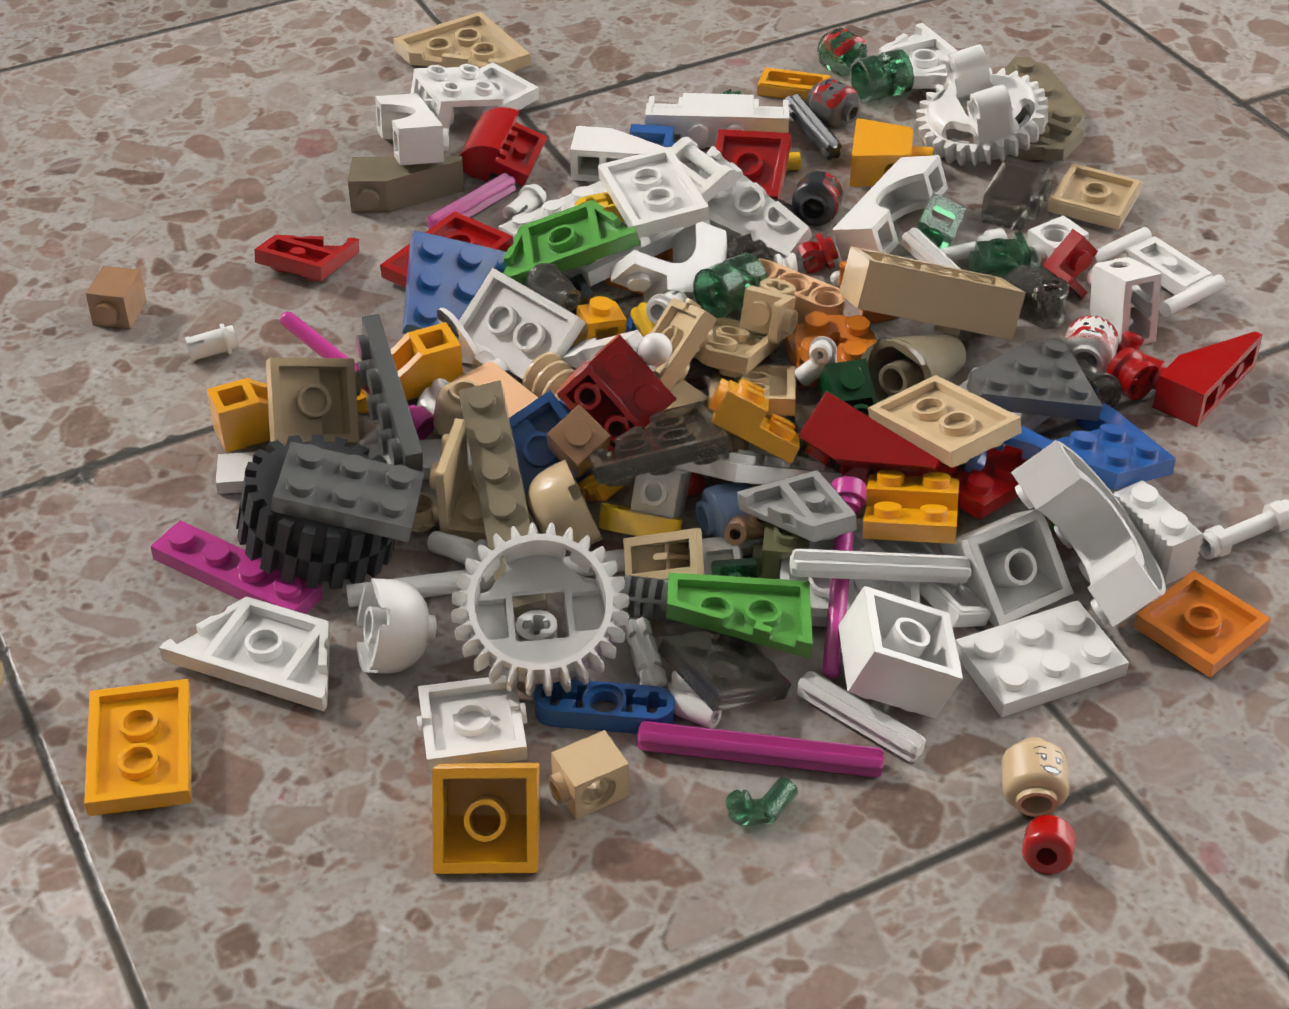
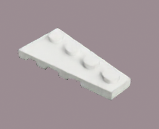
(750, 210)

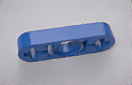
(618, 720)

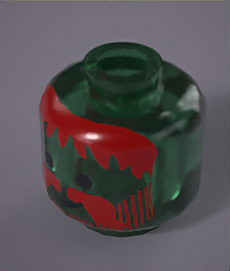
(839, 49)

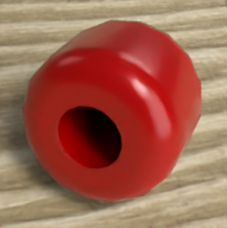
(1049, 844)

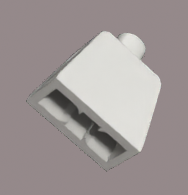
(1126, 296)

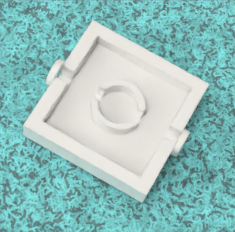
(472, 722)

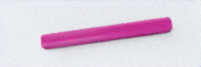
(761, 749)

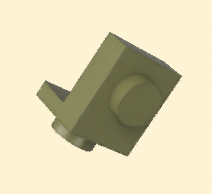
(776, 545)

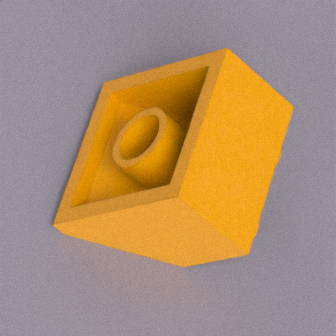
(486, 818)

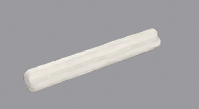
(879, 566)

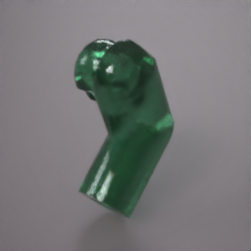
(764, 810)

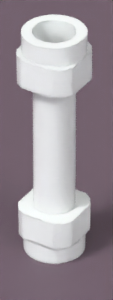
(1219, 541)

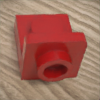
(1071, 259)

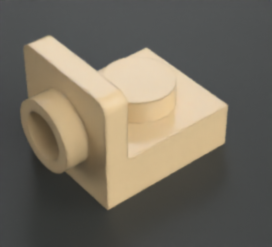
(769, 313)

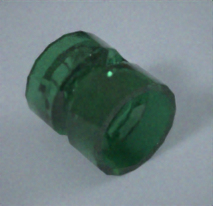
(882, 75)
(722, 285)

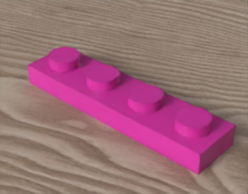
(229, 569)

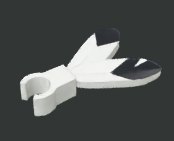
(469, 350)

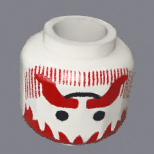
(1092, 340)

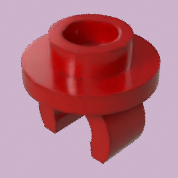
(822, 252)

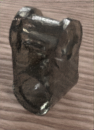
(1040, 296)

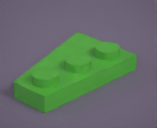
(746, 608)

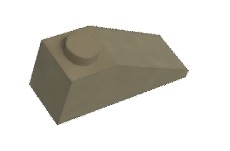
(386, 186)

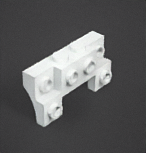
(703, 114)

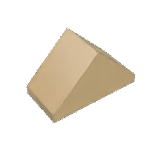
(664, 553)

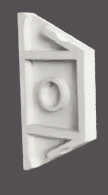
(927, 55)
(261, 650)

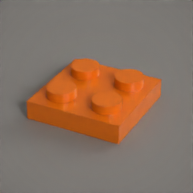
(1201, 623)

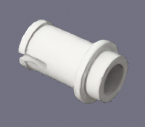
(529, 199)
(659, 302)
(212, 342)

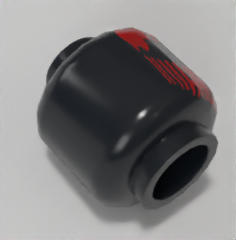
(817, 198)

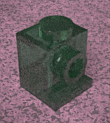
(935, 229)
(999, 255)

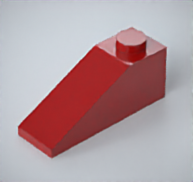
(1204, 377)
(857, 441)

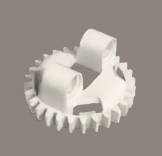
(991, 109)
(538, 567)

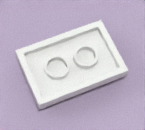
(653, 192)
(518, 323)
(1040, 658)

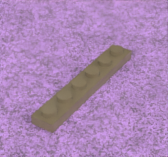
(497, 474)

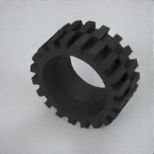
(301, 545)

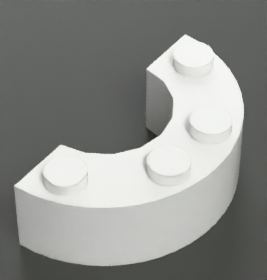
(1096, 525)

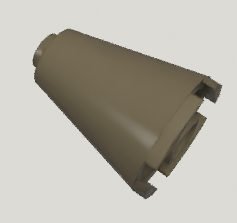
(908, 360)

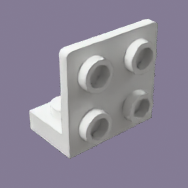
(453, 87)

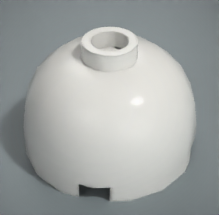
(393, 626)

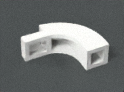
(692, 250)

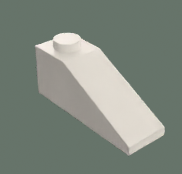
(602, 145)

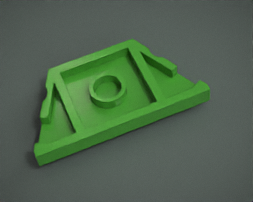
(568, 240)

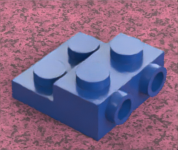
(530, 436)

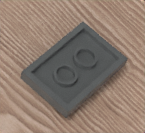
(348, 491)

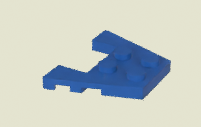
(1111, 449)

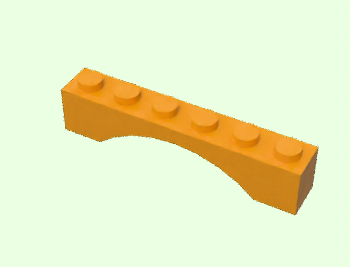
(242, 410)

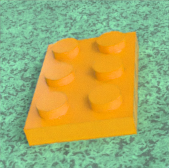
(138, 747)

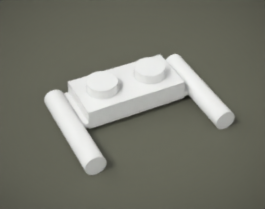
(1179, 273)

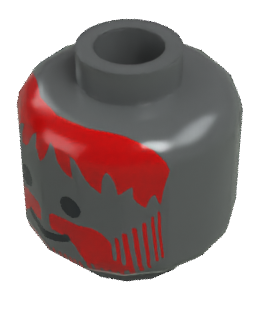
(834, 102)

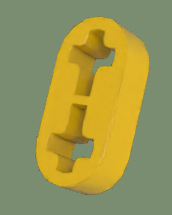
(626, 521)

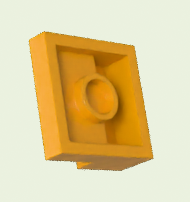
(743, 410)
(911, 507)

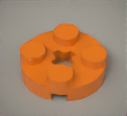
(849, 333)

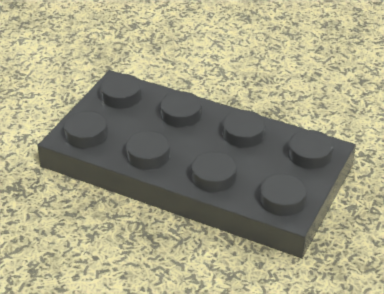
(387, 396)

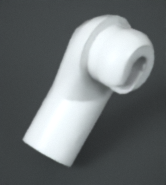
(821, 352)
(454, 546)

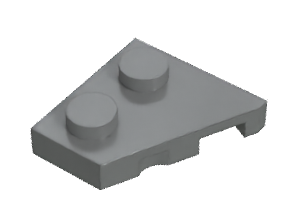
(801, 506)

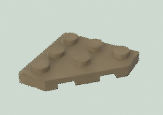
(1060, 102)

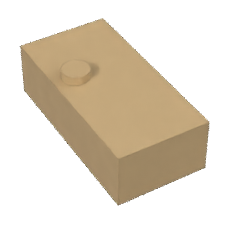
(931, 294)

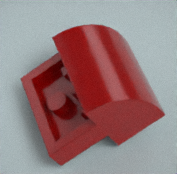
(501, 146)
(616, 389)

